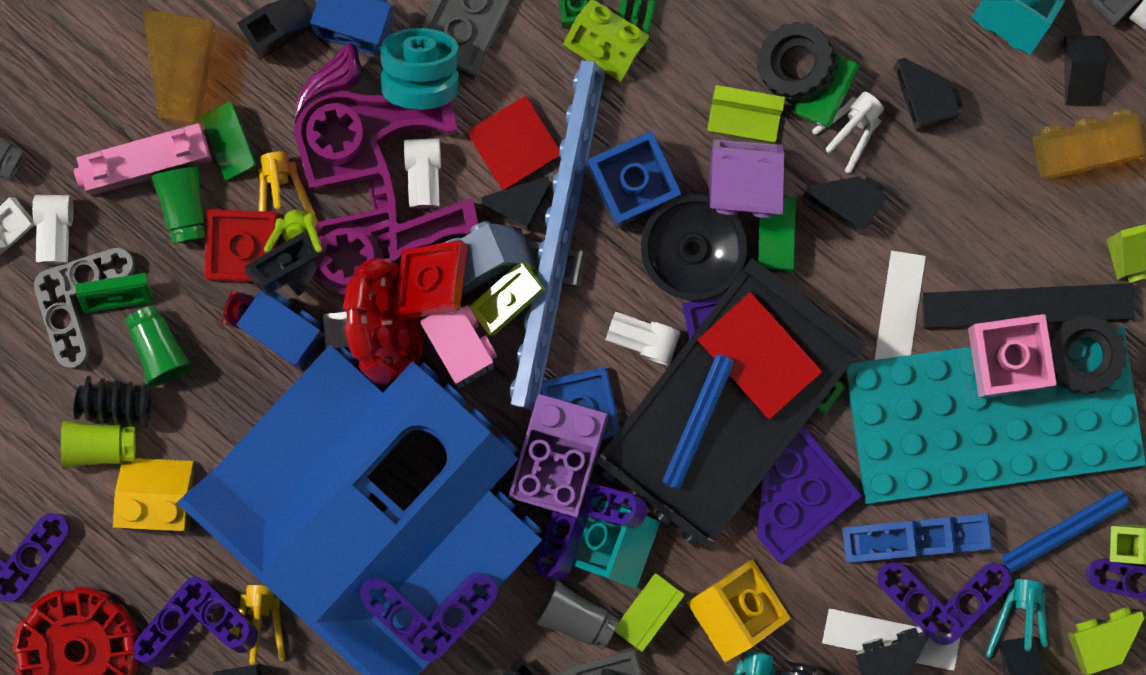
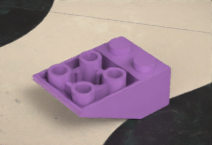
(746, 178)
(558, 455)

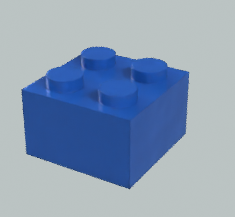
(354, 22)
(633, 179)
(282, 330)

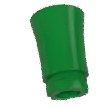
(181, 203)
(156, 347)

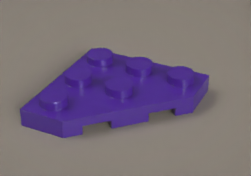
(800, 497)

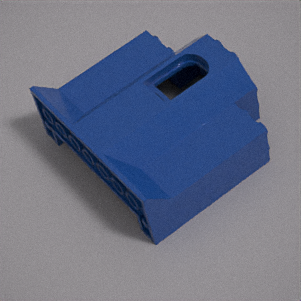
(302, 519)

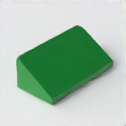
(824, 109)
(229, 141)

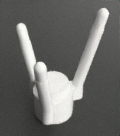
(863, 112)

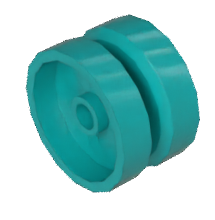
(419, 68)

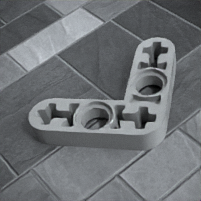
(66, 276)

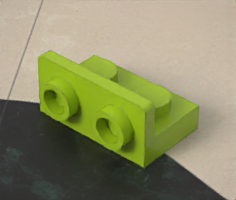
(605, 39)

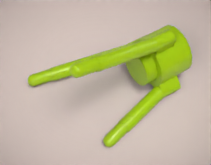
(292, 225)

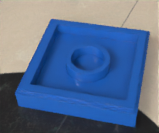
(588, 390)

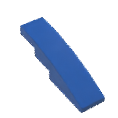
(917, 538)

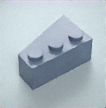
(491, 253)

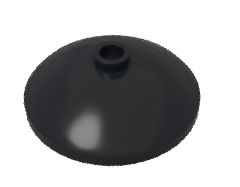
(686, 221)

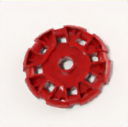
(372, 331)
(79, 627)

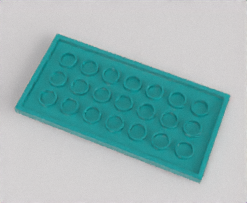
(932, 434)

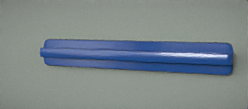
(698, 421)
(1065, 530)

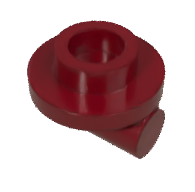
(235, 308)

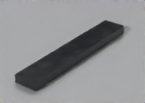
(1057, 303)

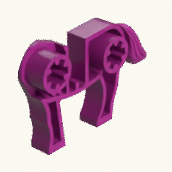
(340, 147)

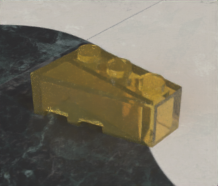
(180, 64)
(1090, 144)

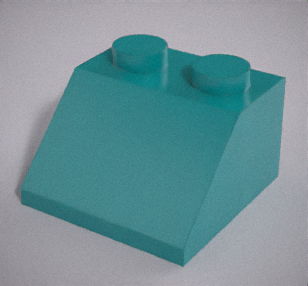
(1018, 21)
(615, 550)

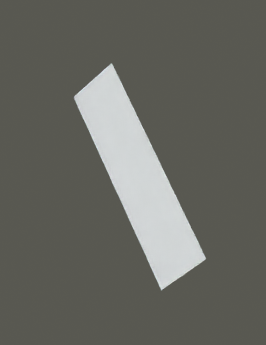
(900, 305)
(853, 630)

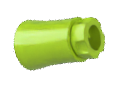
(96, 444)

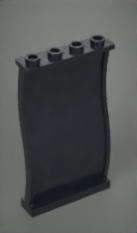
(739, 438)

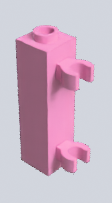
(141, 159)

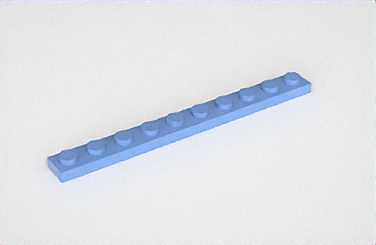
(560, 225)

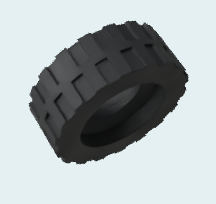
(783, 40)
(1110, 343)

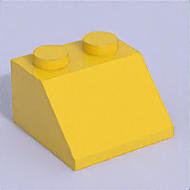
(149, 495)
(738, 610)

